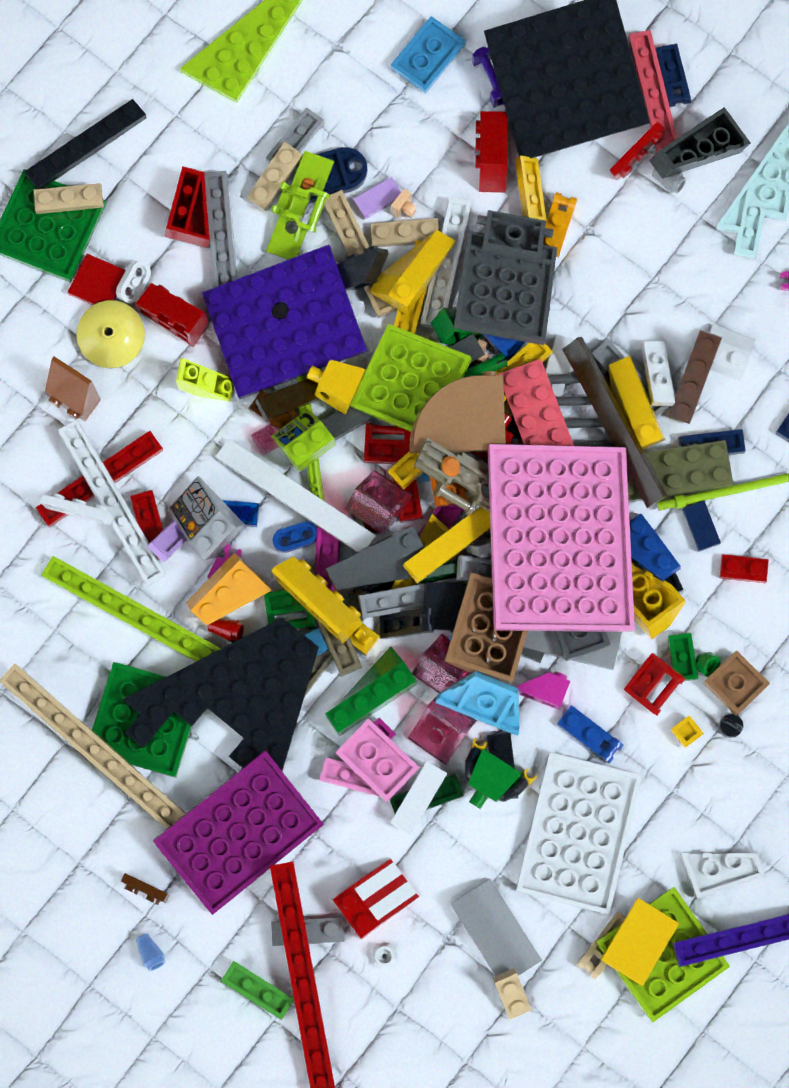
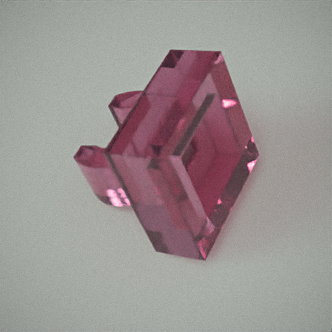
(263, 440)

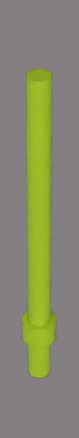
(680, 501)

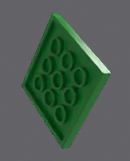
(45, 240)
(115, 717)

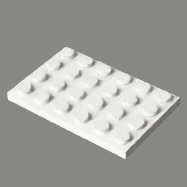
(579, 833)

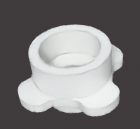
(380, 961)

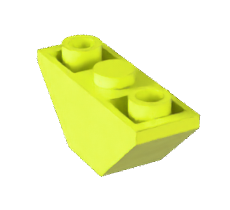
(203, 381)

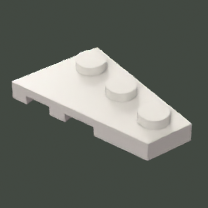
(720, 872)

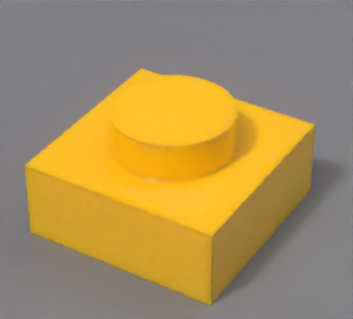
(686, 731)

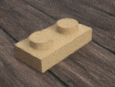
(511, 993)

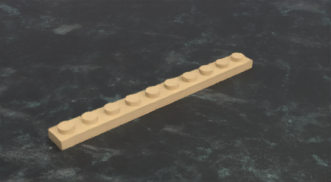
(91, 746)

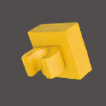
(364, 639)

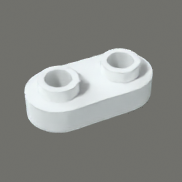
(133, 283)

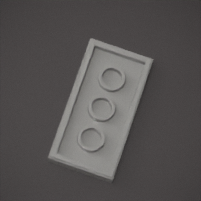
(547, 643)

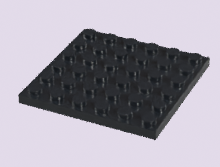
(566, 77)

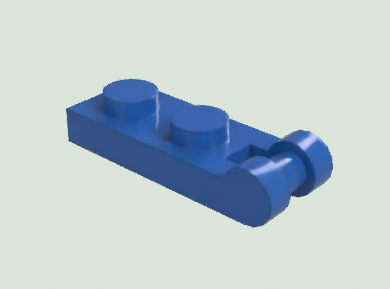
(589, 734)

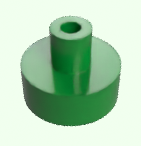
(707, 663)

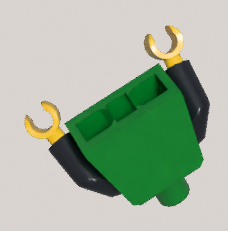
(492, 777)

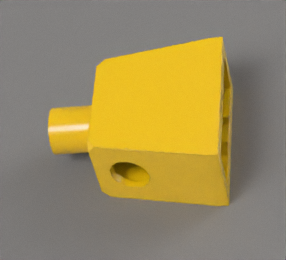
(337, 383)

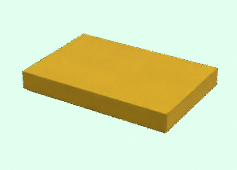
(639, 941)

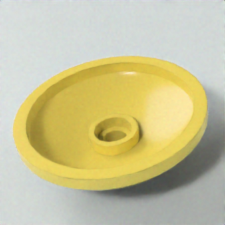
(124, 342)

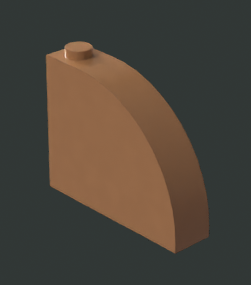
(463, 415)

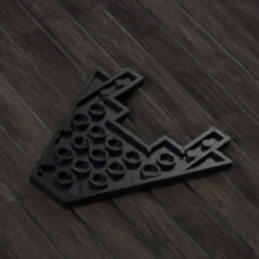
(247, 684)

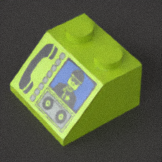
(304, 440)

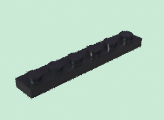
(85, 144)

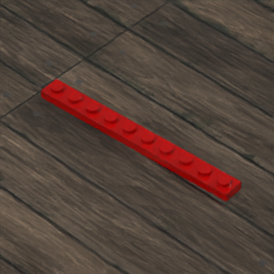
(302, 975)

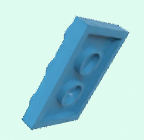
(428, 54)

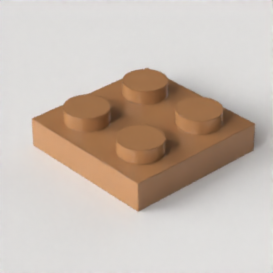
(736, 683)

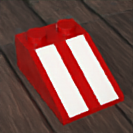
(375, 898)

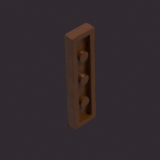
(695, 376)

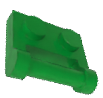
(283, 603)

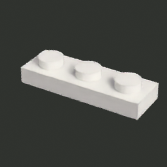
(77, 508)

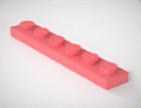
(652, 84)

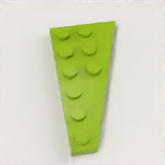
(240, 51)

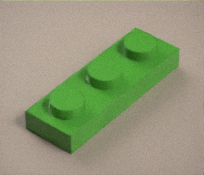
(257, 990)

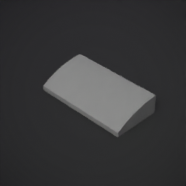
(495, 930)

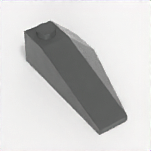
(377, 562)

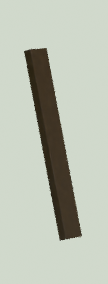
(614, 421)

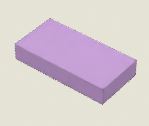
(377, 198)
(167, 541)

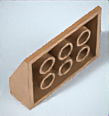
(474, 640)

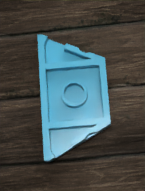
(484, 700)

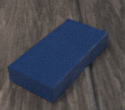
(701, 526)

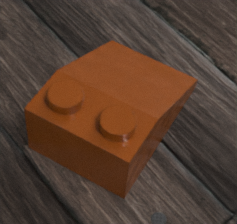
(71, 390)

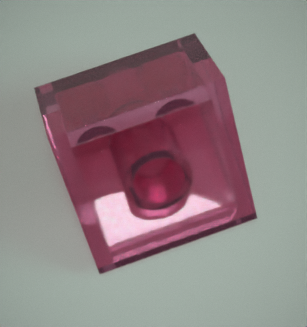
(378, 501)
(441, 731)

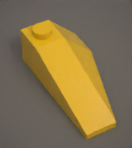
(410, 275)
(634, 402)
(654, 602)

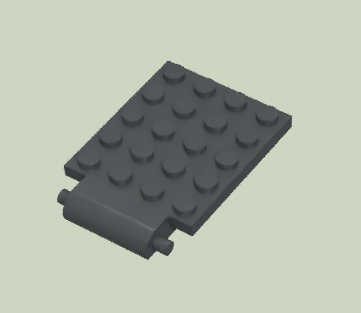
(507, 278)

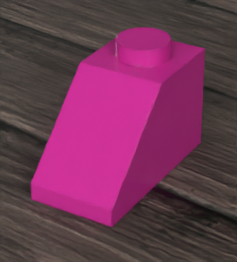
(546, 689)

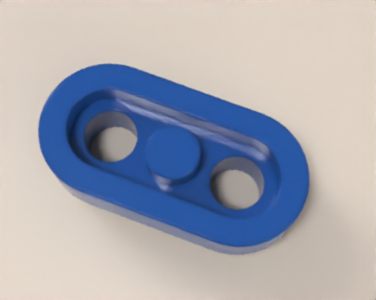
(294, 535)

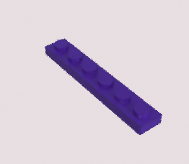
(731, 941)

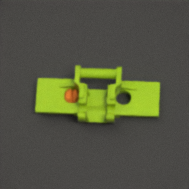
(293, 203)

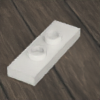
(658, 373)

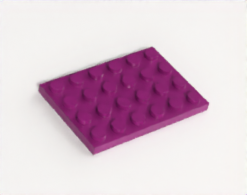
(238, 832)

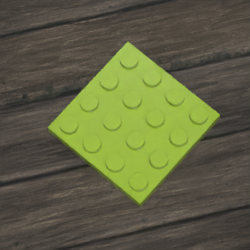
(405, 375)
(668, 982)

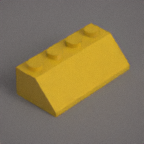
(317, 598)

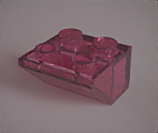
(434, 670)

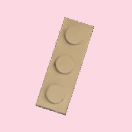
(277, 171)
(68, 198)
(402, 232)

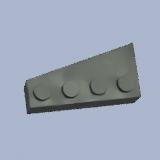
(705, 143)

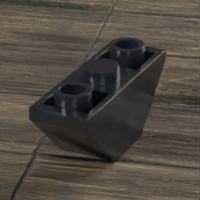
(362, 269)

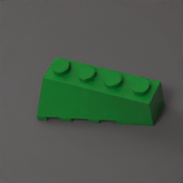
(376, 689)

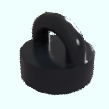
(731, 725)

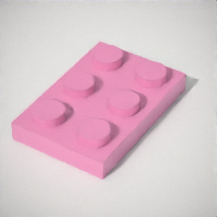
(377, 760)

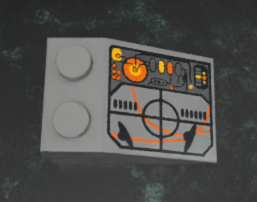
(205, 519)

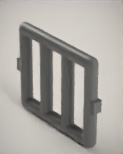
(579, 401)

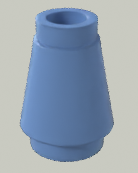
(150, 953)

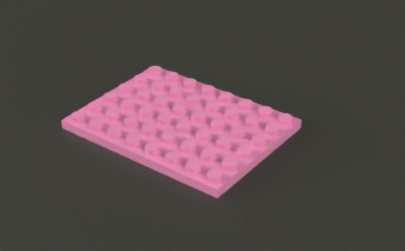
(560, 538)

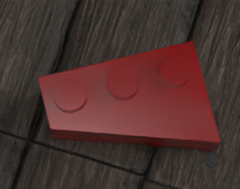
(493, 151)
(189, 210)
(173, 313)

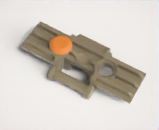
(456, 468)

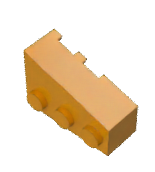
(227, 590)

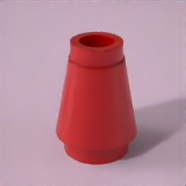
(227, 629)

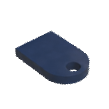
(341, 175)

